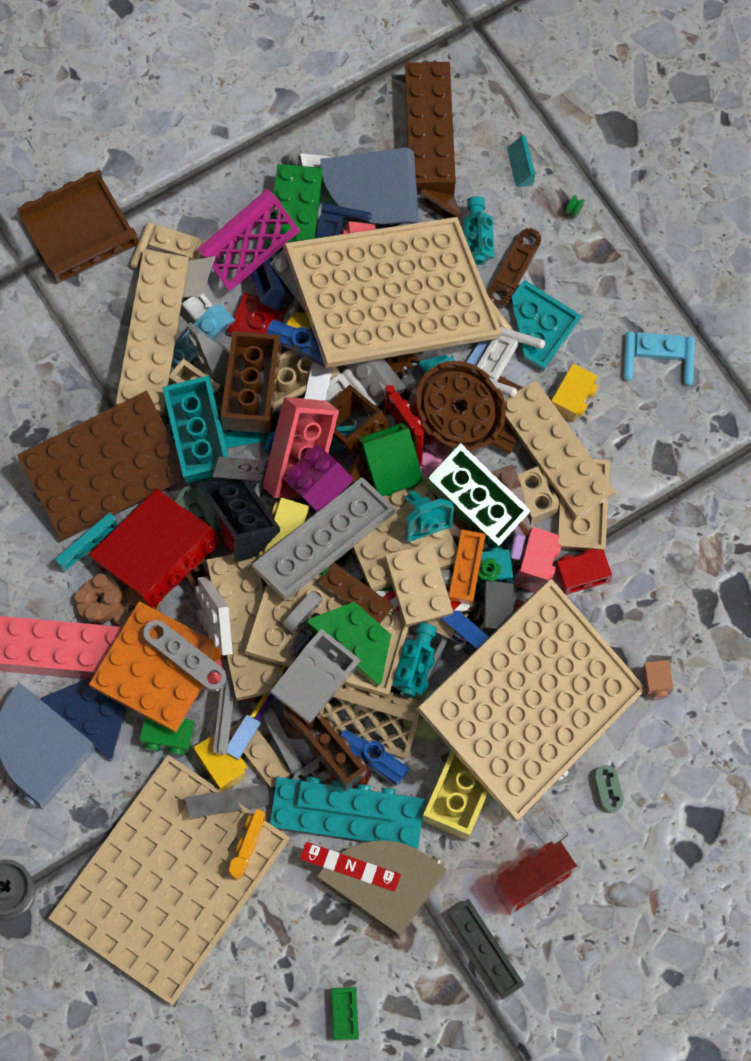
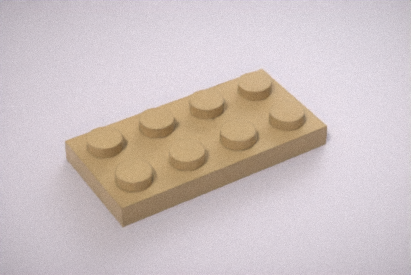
(590, 528)

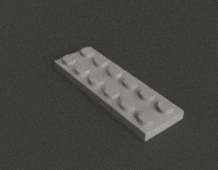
(323, 539)

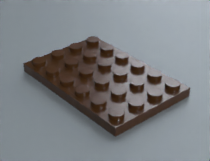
(102, 465)

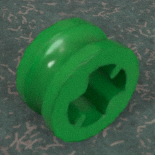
(575, 206)

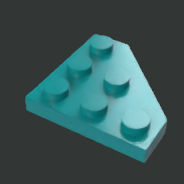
(542, 318)

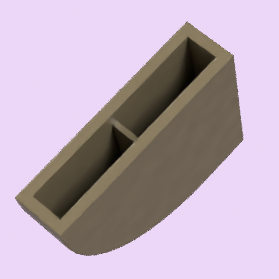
(388, 908)

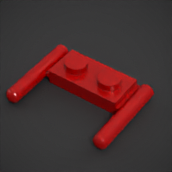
(401, 413)

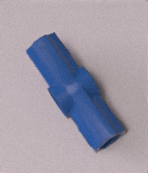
(289, 337)
(384, 765)

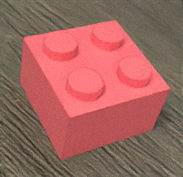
(536, 559)

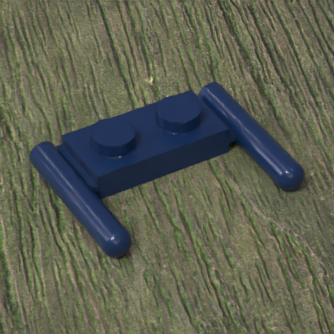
(332, 219)

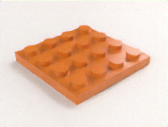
(143, 677)

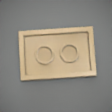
(418, 585)

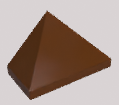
(440, 203)

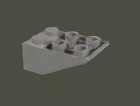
(315, 676)

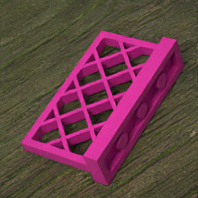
(240, 228)

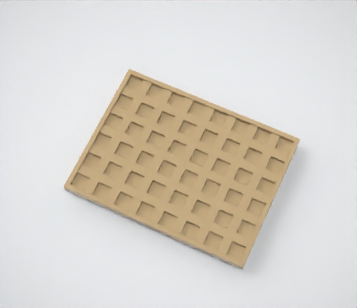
(163, 884)

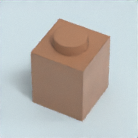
(657, 679)

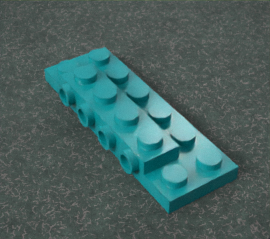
(348, 814)

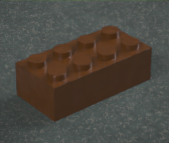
(251, 382)

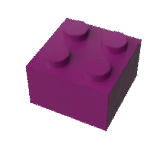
(317, 478)

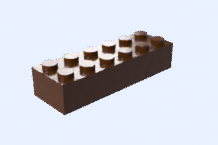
(430, 124)

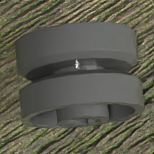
(22, 893)

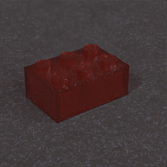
(534, 876)

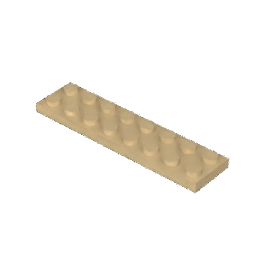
(153, 327)

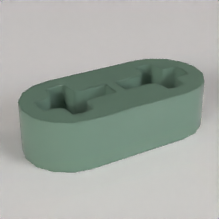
(602, 789)

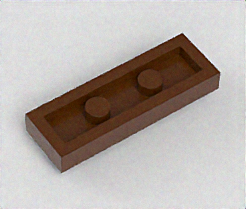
(351, 590)

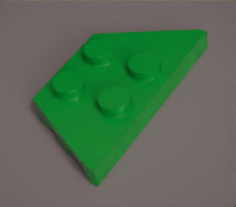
(359, 635)

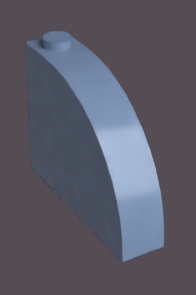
(375, 183)
(39, 746)

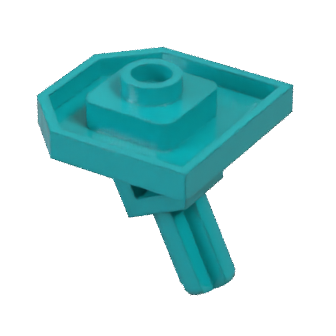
(426, 516)

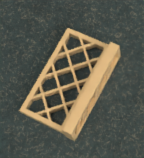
(394, 706)

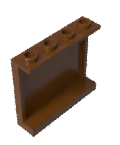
(77, 226)

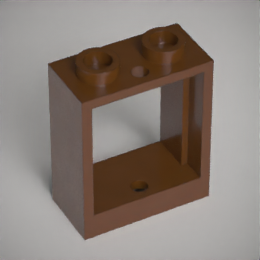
(349, 402)

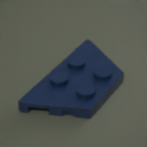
(89, 713)

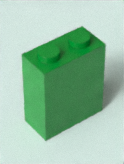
(391, 460)

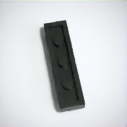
(485, 949)

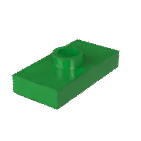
(344, 1014)

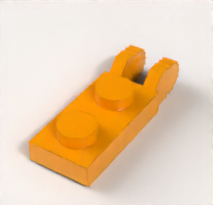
(246, 846)

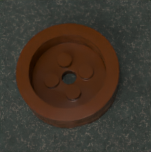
(443, 425)

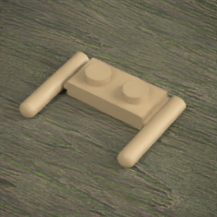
(166, 241)

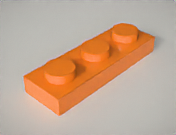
(466, 567)

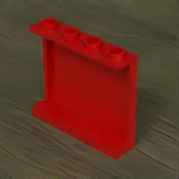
(155, 547)

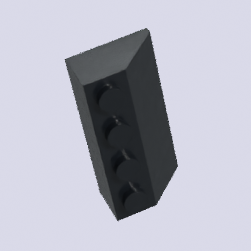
(236, 516)

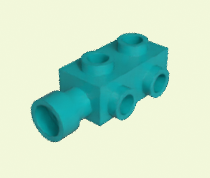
(479, 230)
(415, 662)

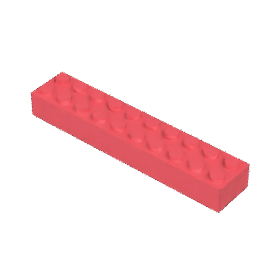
(59, 647)

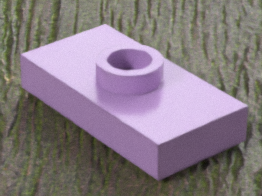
(515, 543)

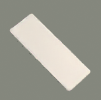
(311, 160)

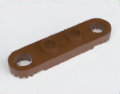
(514, 267)

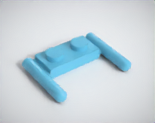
(659, 347)

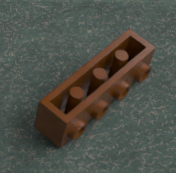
(329, 748)

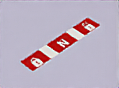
(350, 866)

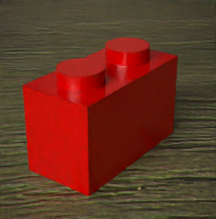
(583, 571)

